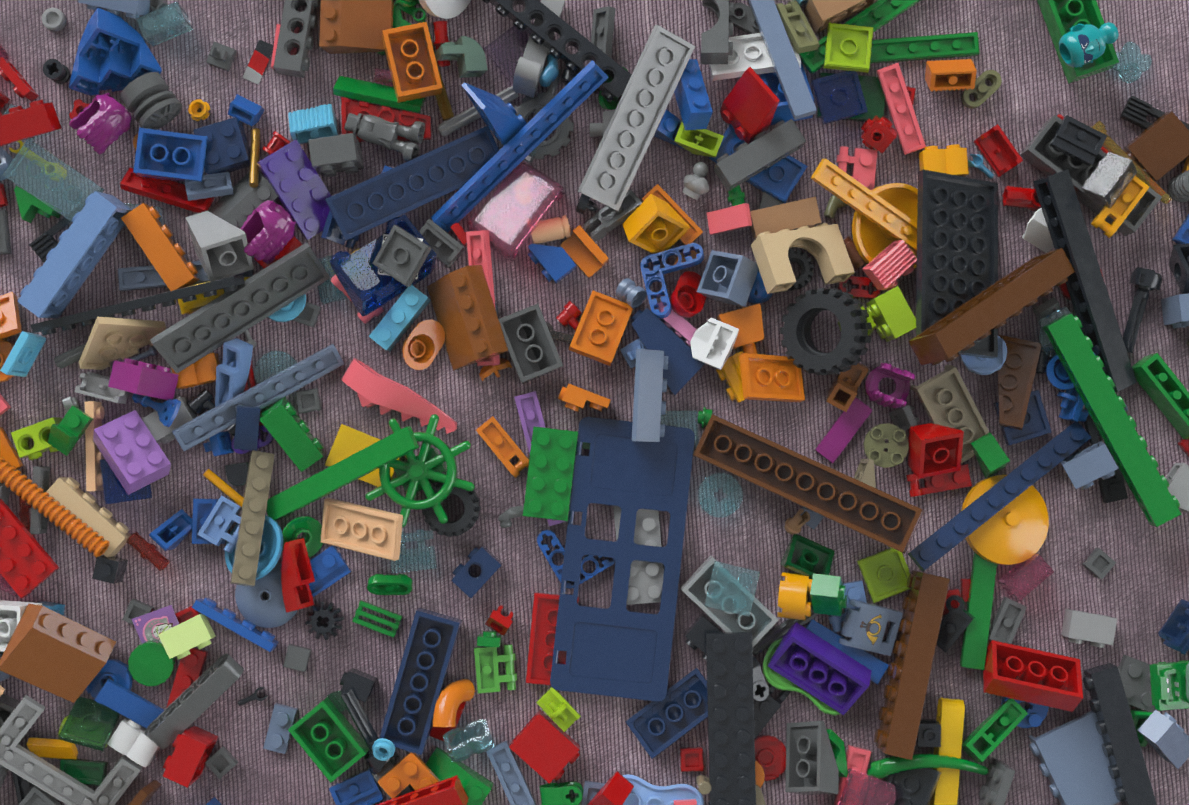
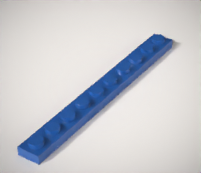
(520, 146)

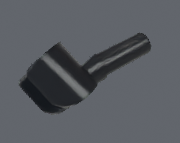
(252, 697)

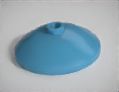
(270, 548)

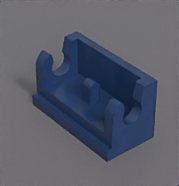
(1176, 628)

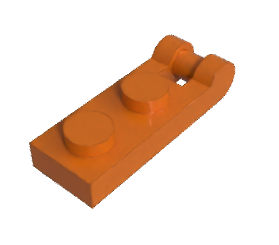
(503, 446)

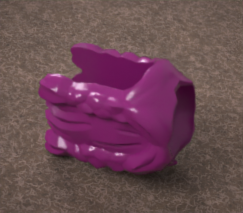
(102, 122)
(268, 231)
(901, 379)

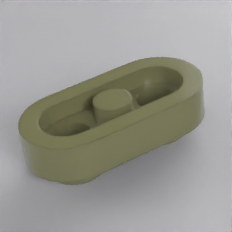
(981, 90)

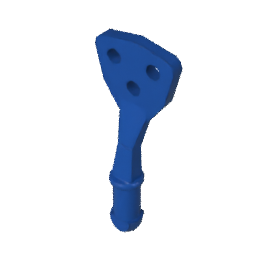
(166, 411)

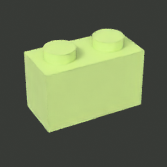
(186, 636)

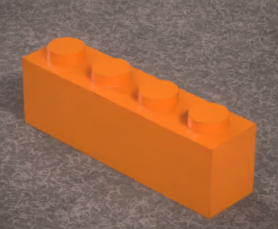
(160, 248)

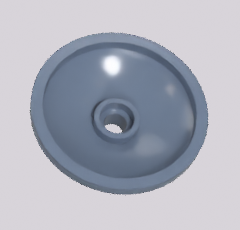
(264, 612)

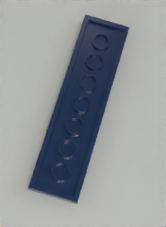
(411, 183)

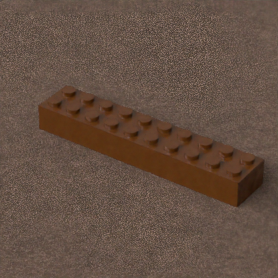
(809, 483)

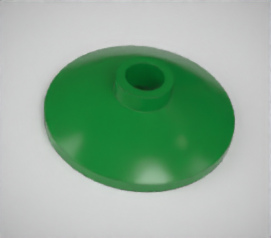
(311, 533)

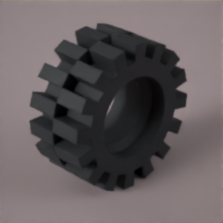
(806, 268)

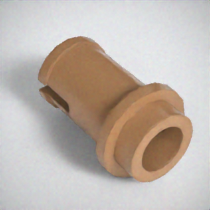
(794, 524)

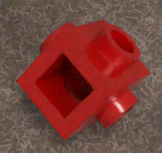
(878, 141)

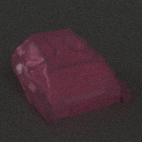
(866, 790)

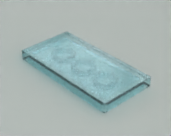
(50, 179)

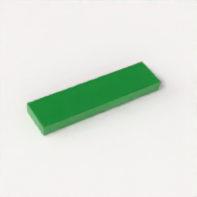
(374, 93)

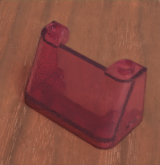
(517, 209)

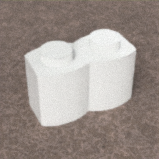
(133, 742)

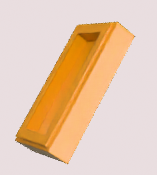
(52, 748)

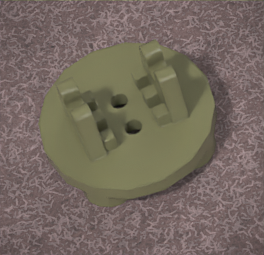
(896, 447)

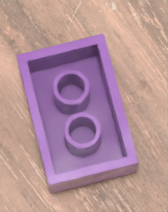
(131, 452)

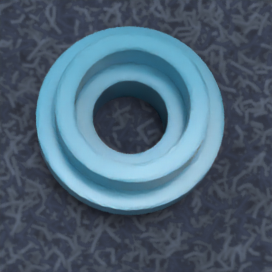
(383, 749)

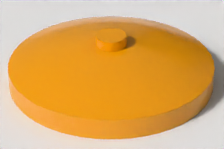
(872, 239)
(1014, 531)

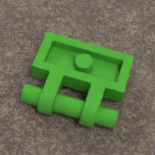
(488, 668)

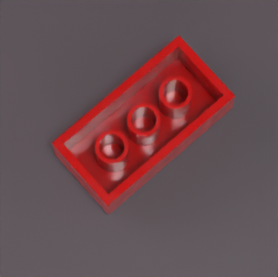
(1032, 676)

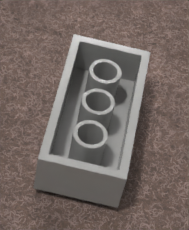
(760, 618)

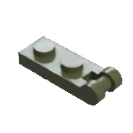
(797, 27)

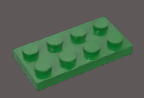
(550, 473)

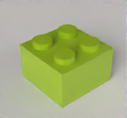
(891, 314)

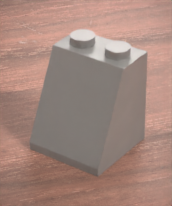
(218, 246)

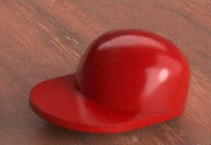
(685, 298)

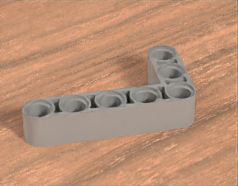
(534, 57)

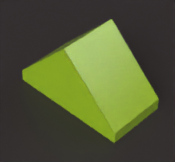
(699, 142)

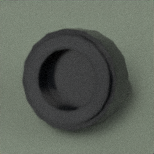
(584, 203)

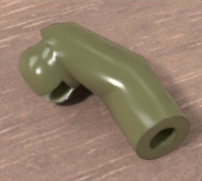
(832, 206)

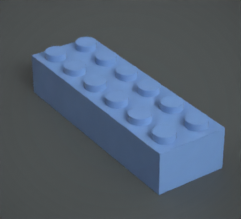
(74, 256)

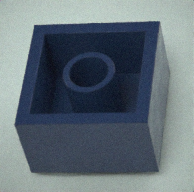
(226, 146)

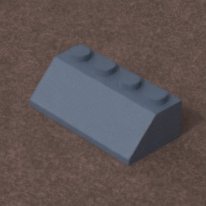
(648, 395)

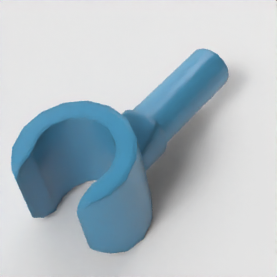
(978, 163)

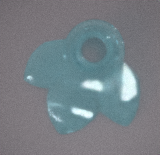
(1131, 59)

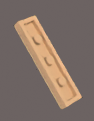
(93, 455)

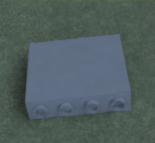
(1075, 763)

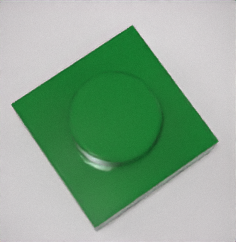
(489, 639)

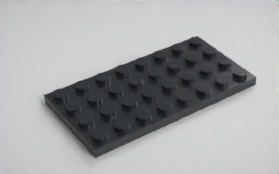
(955, 248)

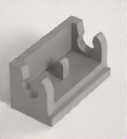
(97, 386)

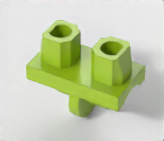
(558, 709)

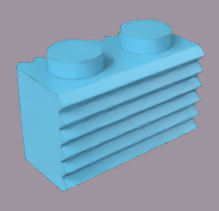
(313, 123)

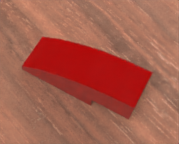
(296, 576)

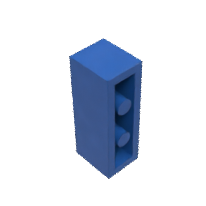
(693, 98)

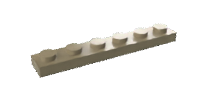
(252, 519)

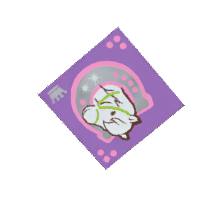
(152, 623)

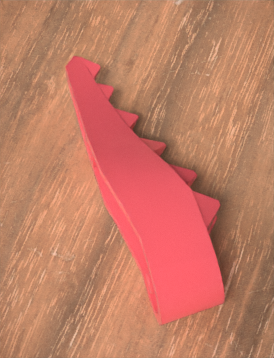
(390, 395)

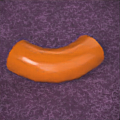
(449, 701)

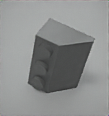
(244, 200)
(530, 343)

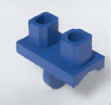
(1072, 406)

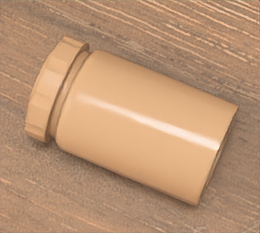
(551, 230)

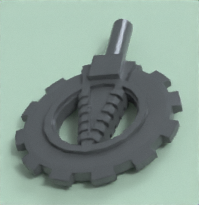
(562, 132)

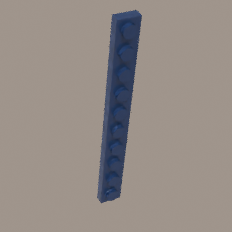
(999, 496)

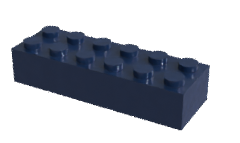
(420, 680)

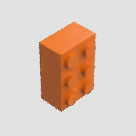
(412, 62)

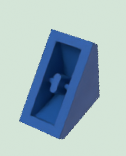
(172, 531)

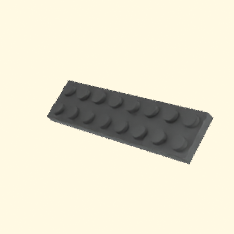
(240, 309)

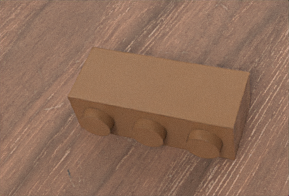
(785, 216)

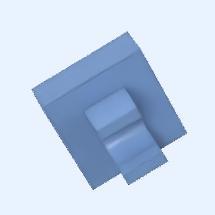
(629, 352)

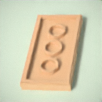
(361, 529)

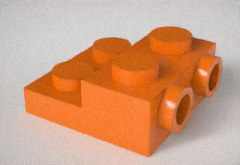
(577, 398)

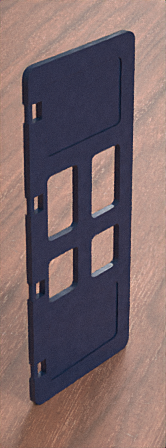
(612, 647)

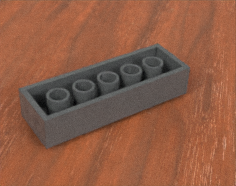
(1052, 161)

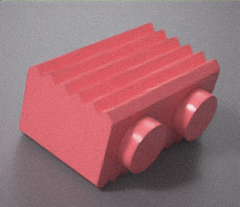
(890, 265)

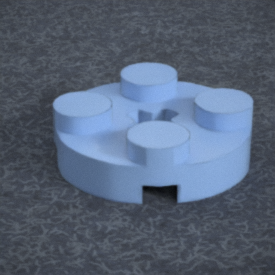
(986, 366)

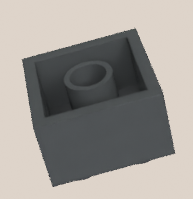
(336, 154)

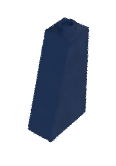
(657, 336)

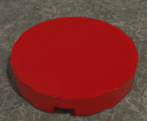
(770, 755)

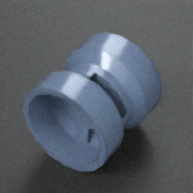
(631, 293)

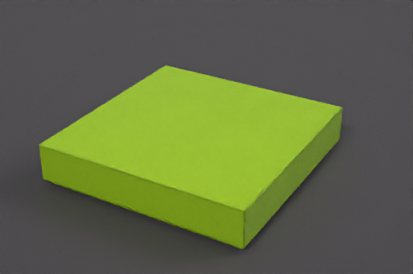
(848, 47)
(884, 574)

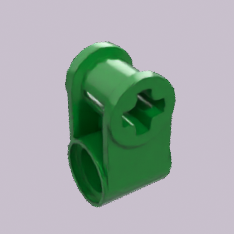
(559, 793)

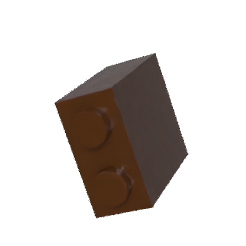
(1160, 146)

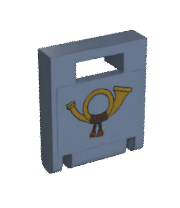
(868, 626)

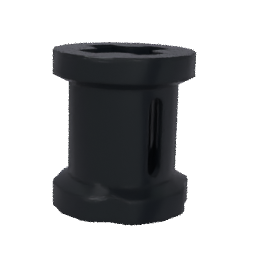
(51, 66)

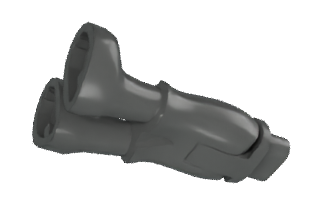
(385, 133)

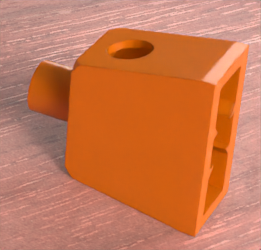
(750, 326)

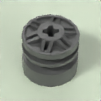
(151, 101)

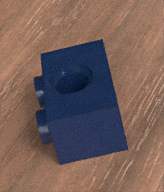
(466, 581)

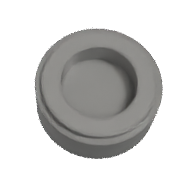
(54, 19)

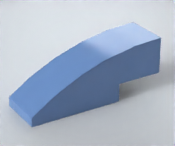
(234, 371)

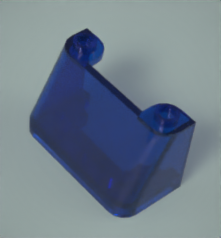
(361, 277)

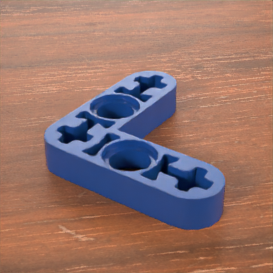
(658, 273)
(558, 568)

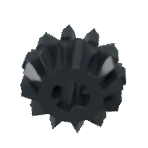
(326, 629)

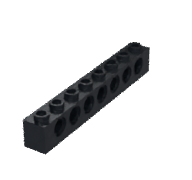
(568, 37)

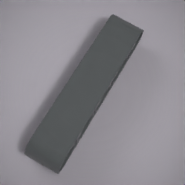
(194, 701)

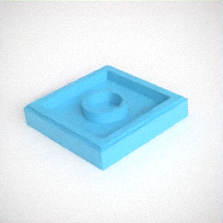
(23, 354)

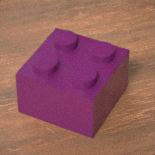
(143, 379)

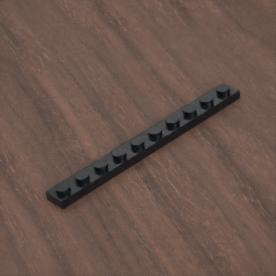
(147, 304)

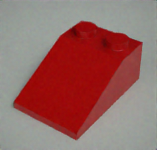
(749, 106)

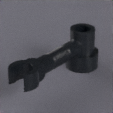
(202, 402)

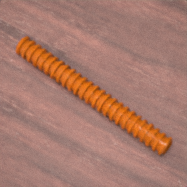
(52, 509)

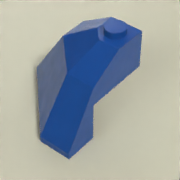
(110, 55)

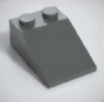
(810, 760)

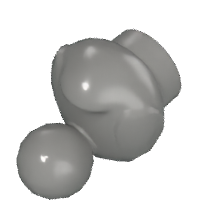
(694, 183)

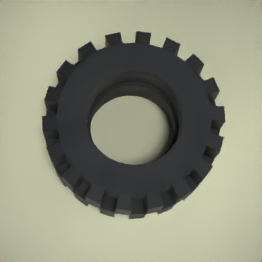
(460, 526)

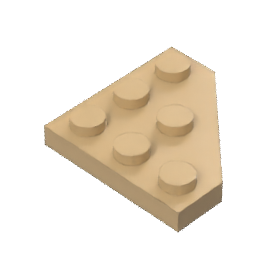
(117, 339)

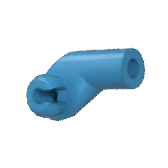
(550, 72)

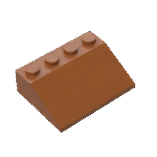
(354, 25)
(468, 316)
(55, 653)

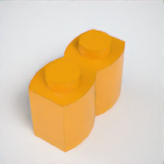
(950, 160)

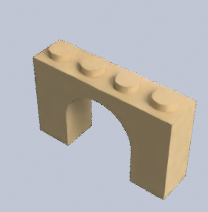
(821, 241)

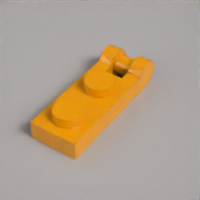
(1121, 208)

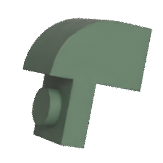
(469, 56)

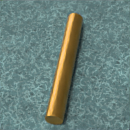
(254, 158)

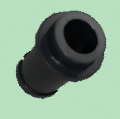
(1042, 363)

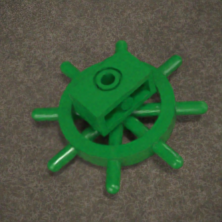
(419, 470)

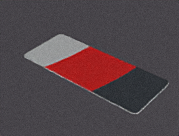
(258, 62)

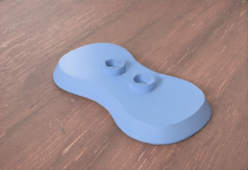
(648, 794)

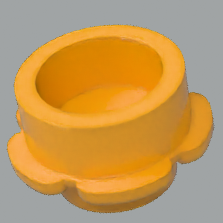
(199, 104)

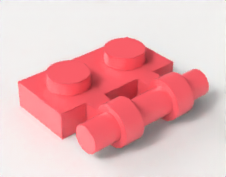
(863, 164)

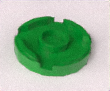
(150, 664)

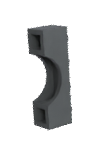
(715, 42)

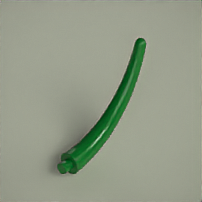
(891, 765)

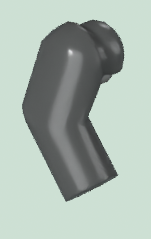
(513, 512)

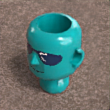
(1086, 43)

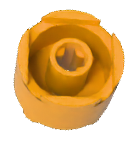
(794, 596)

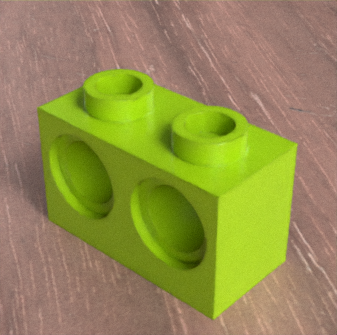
(40, 434)

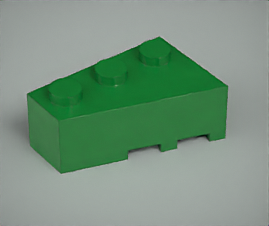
(292, 433)

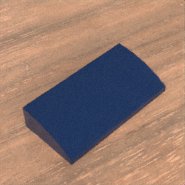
(668, 720)

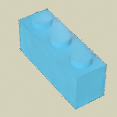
(399, 318)

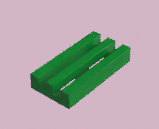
(358, 620)

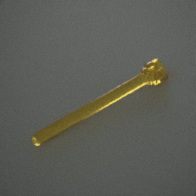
(1141, 174)

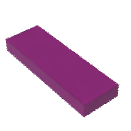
(843, 430)

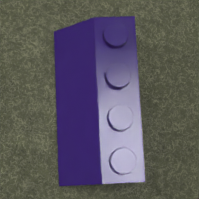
(820, 668)

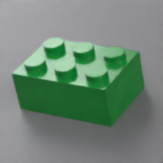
(329, 739)

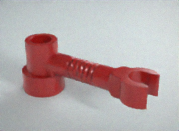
(569, 315)

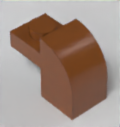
(846, 386)

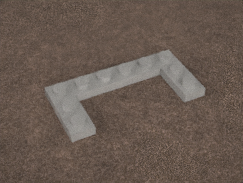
(48, 776)

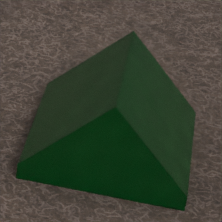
(807, 557)

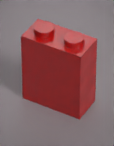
(545, 747)

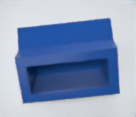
(245, 110)

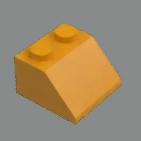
(654, 225)

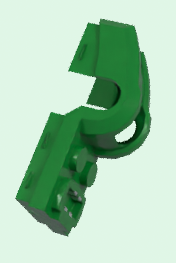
(1169, 685)

